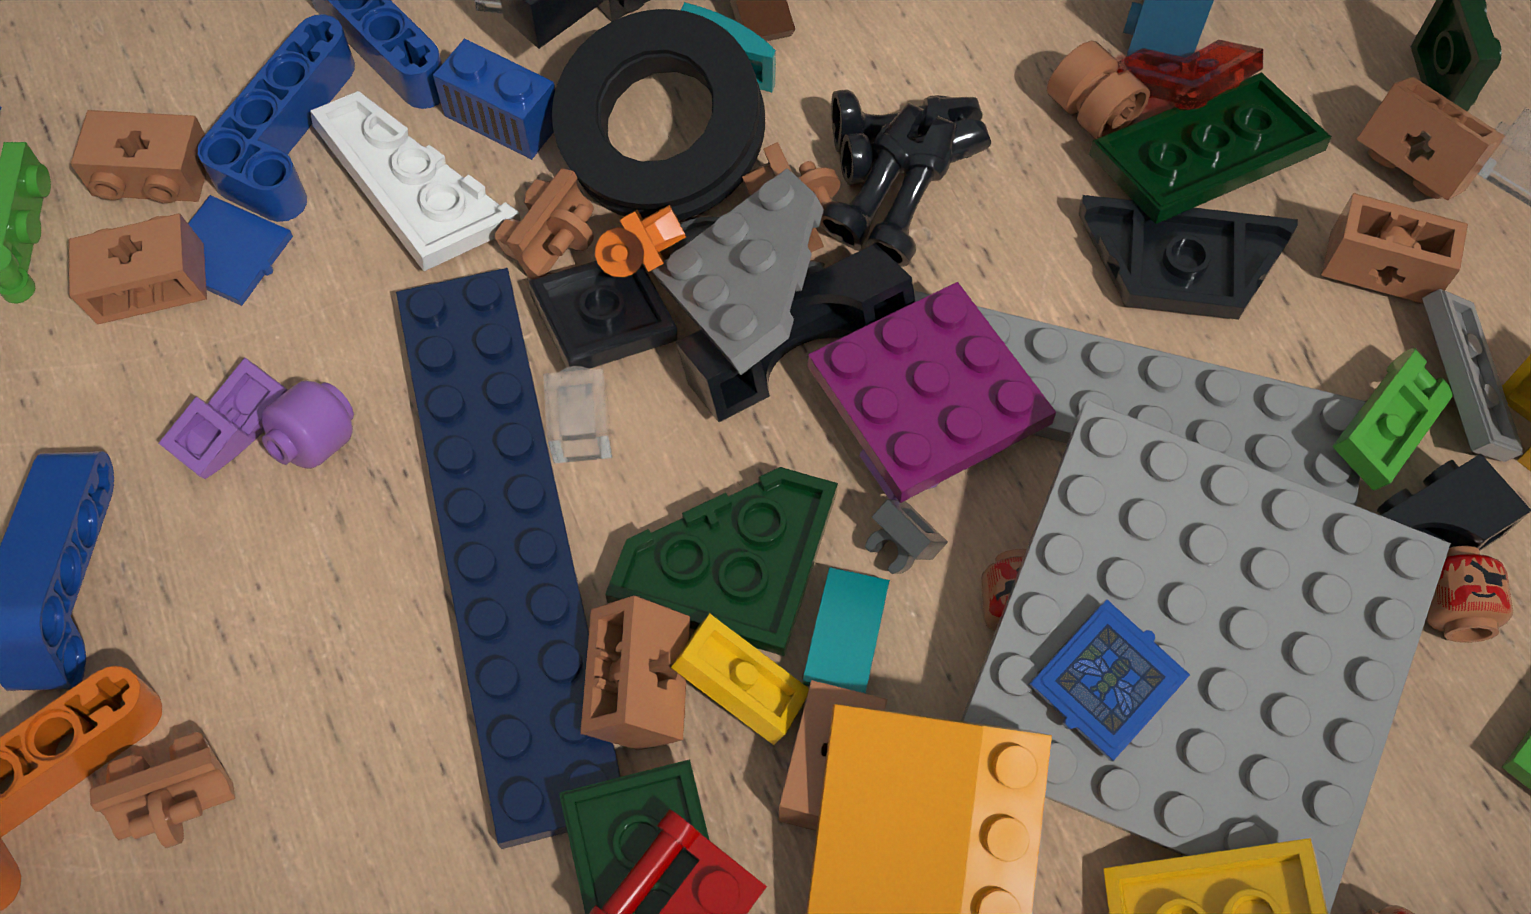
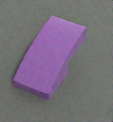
(219, 430)

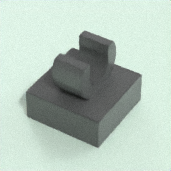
(910, 533)

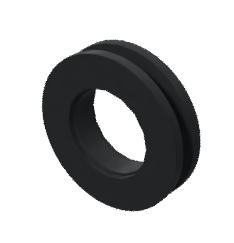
(629, 52)

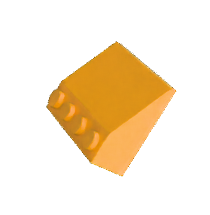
(927, 816)

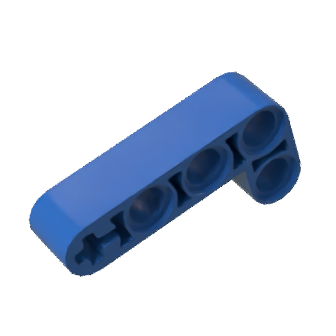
(390, 46)
(253, 137)
(45, 566)

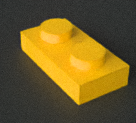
(741, 679)

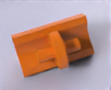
(639, 241)

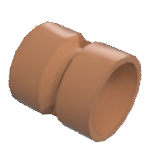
(1092, 87)

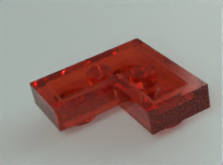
(1196, 78)

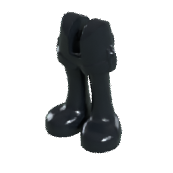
(856, 131)
(896, 155)

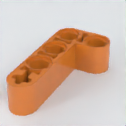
(44, 776)

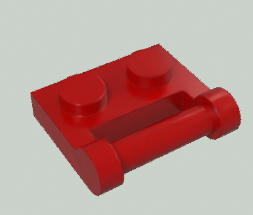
(711, 887)

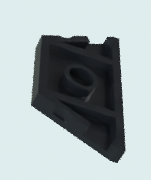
(1188, 263)

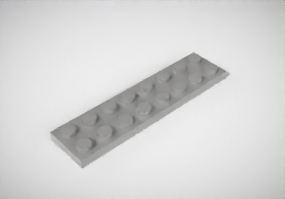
(1223, 408)

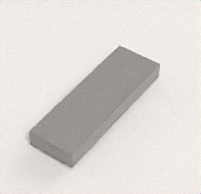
(1472, 376)

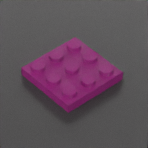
(930, 391)

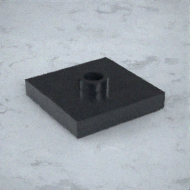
(601, 315)

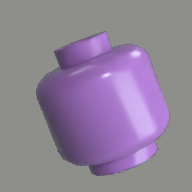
(307, 424)

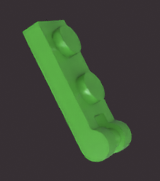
(22, 191)
(1393, 420)

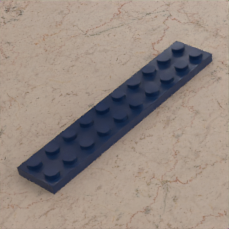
(504, 550)

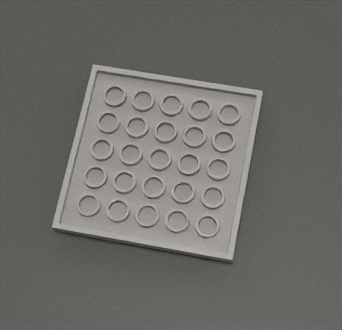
(1260, 589)

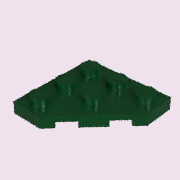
(734, 557)

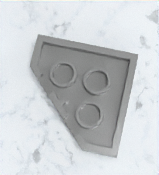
(746, 269)

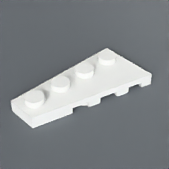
(409, 184)

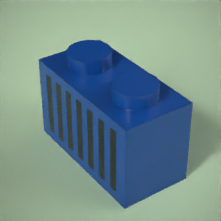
(496, 98)

